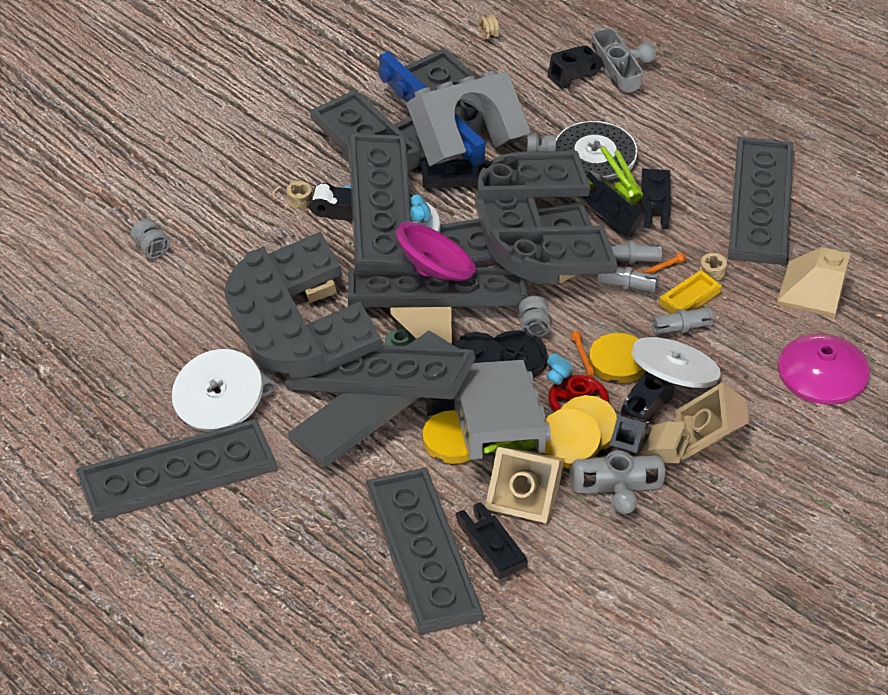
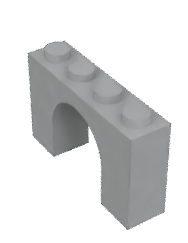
(490, 94)

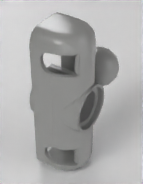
(620, 60)
(618, 474)

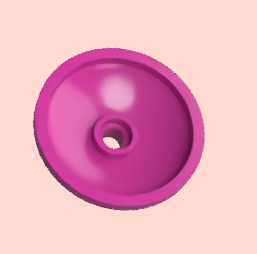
(434, 253)
(823, 369)

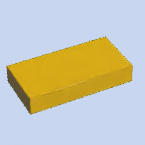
(690, 293)

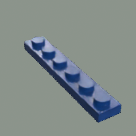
(405, 86)

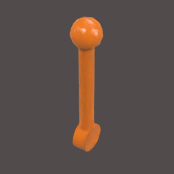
(679, 258)
(576, 336)

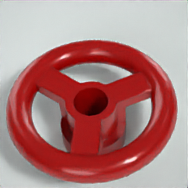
(576, 386)

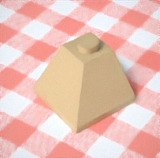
(815, 281)
(421, 319)
(712, 417)
(524, 483)

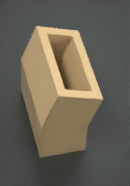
(667, 441)

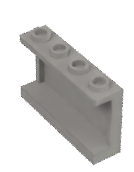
(500, 406)

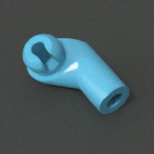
(419, 209)
(560, 368)

